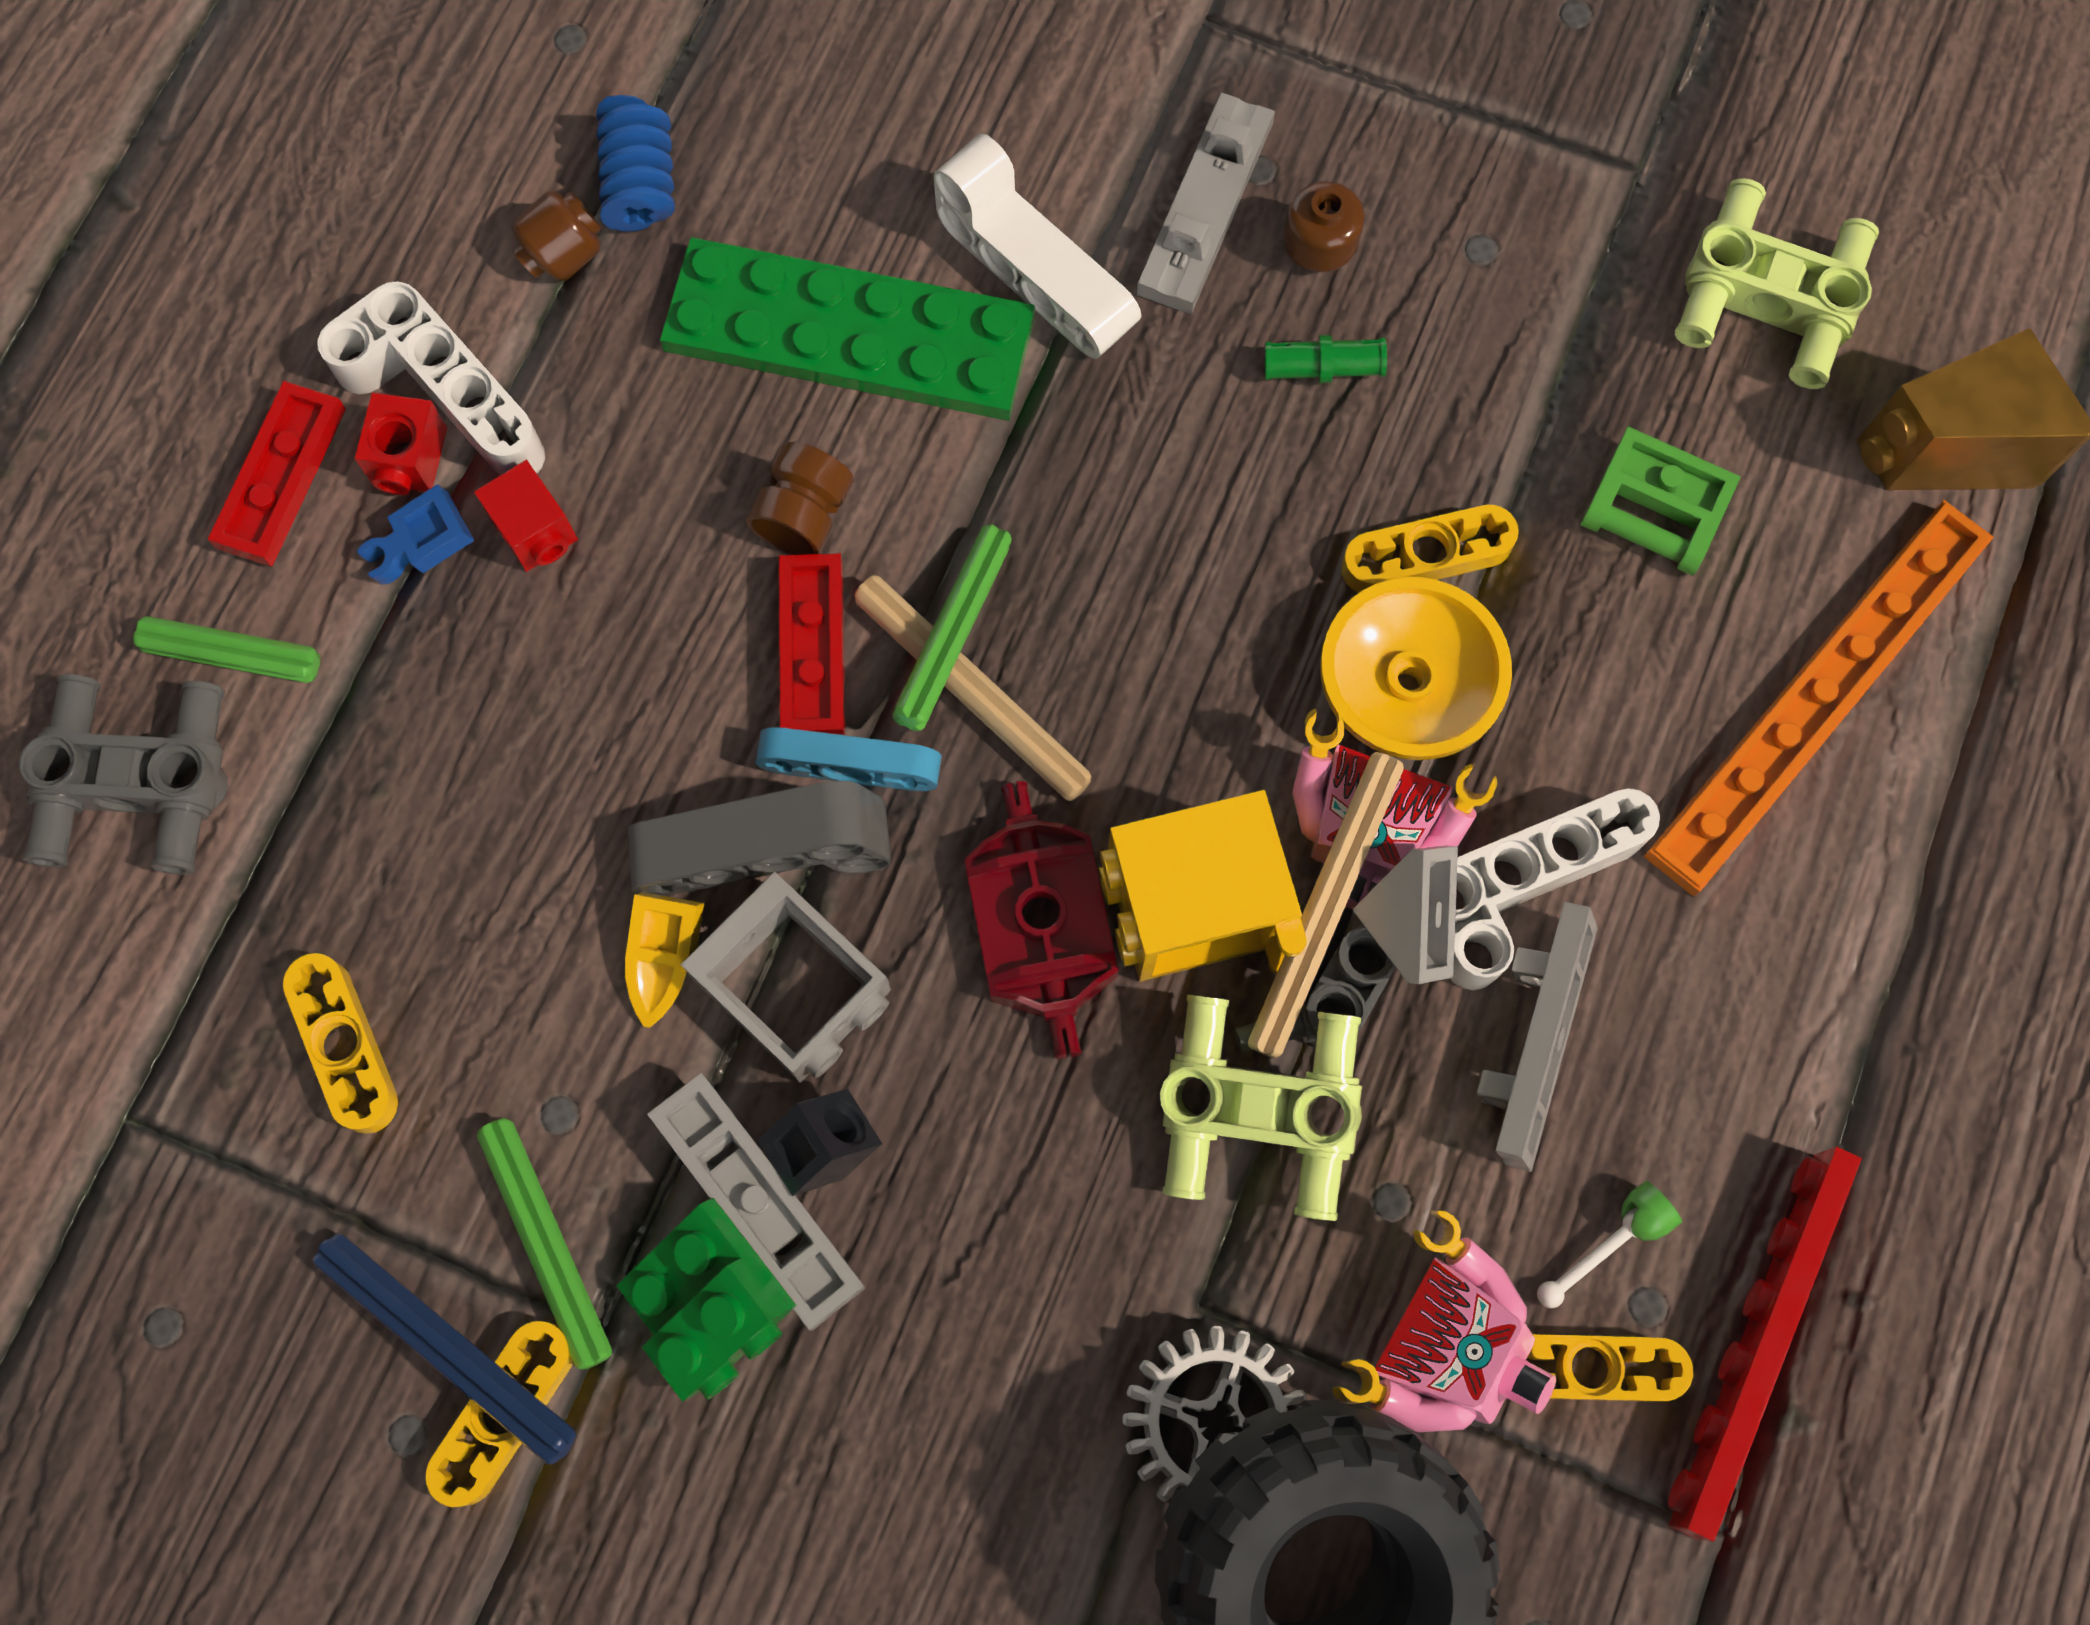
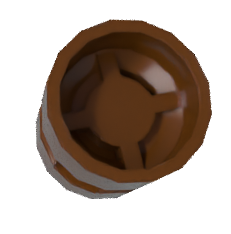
(802, 494)

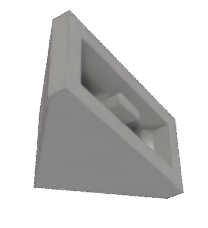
(1415, 914)

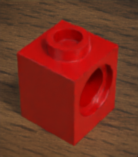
(397, 421)
(527, 516)

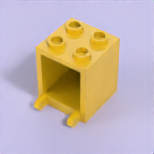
(1201, 888)

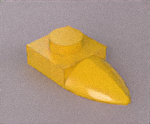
(659, 941)

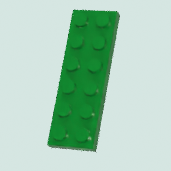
(849, 328)

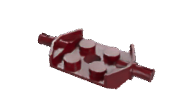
(1049, 968)

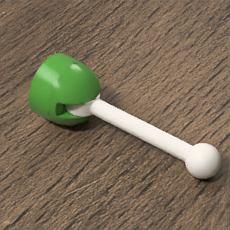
(1644, 1215)

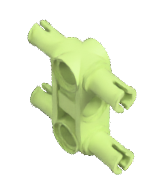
(1778, 283)
(1262, 1107)

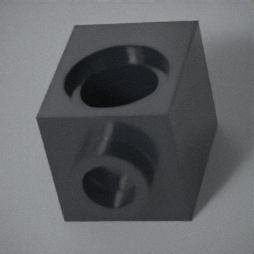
(819, 1141)

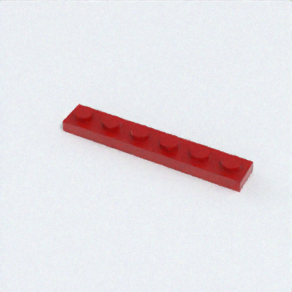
(1754, 1363)

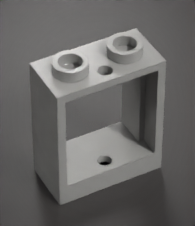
(745, 932)

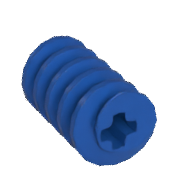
(633, 163)

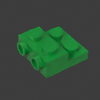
(705, 1302)

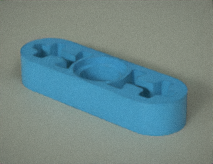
(848, 759)

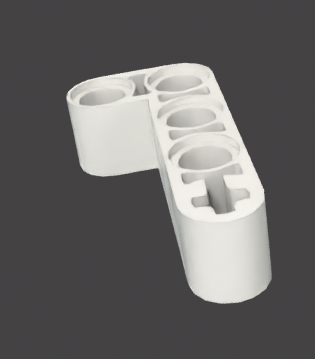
(1027, 251)
(451, 384)
(1540, 872)

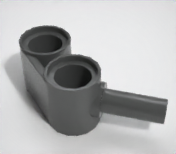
(1338, 985)

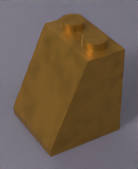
(1978, 423)

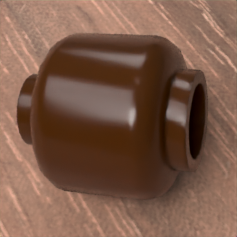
(1323, 226)
(556, 236)

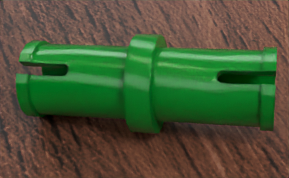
(1325, 359)

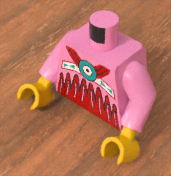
(1415, 818)
(1455, 1346)

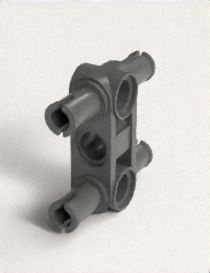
(123, 774)

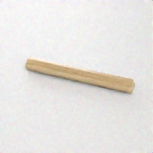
(977, 692)
(1326, 904)

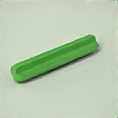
(227, 649)

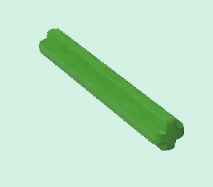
(952, 628)
(544, 1243)

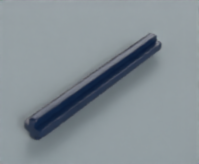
(445, 1349)

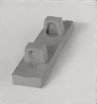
(1205, 203)
(1560, 983)
(756, 1199)

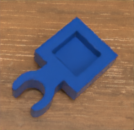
(423, 535)

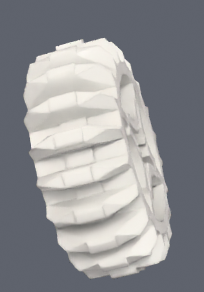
(1158, 1401)

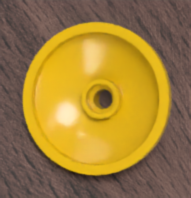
(1425, 633)

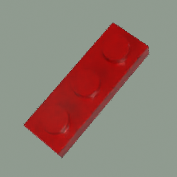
(277, 474)
(812, 643)

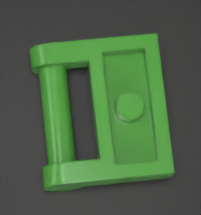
(1669, 484)

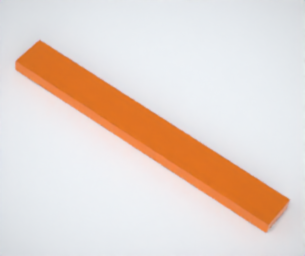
(1817, 699)

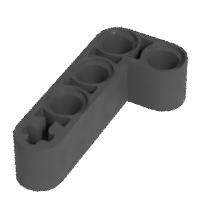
(761, 835)

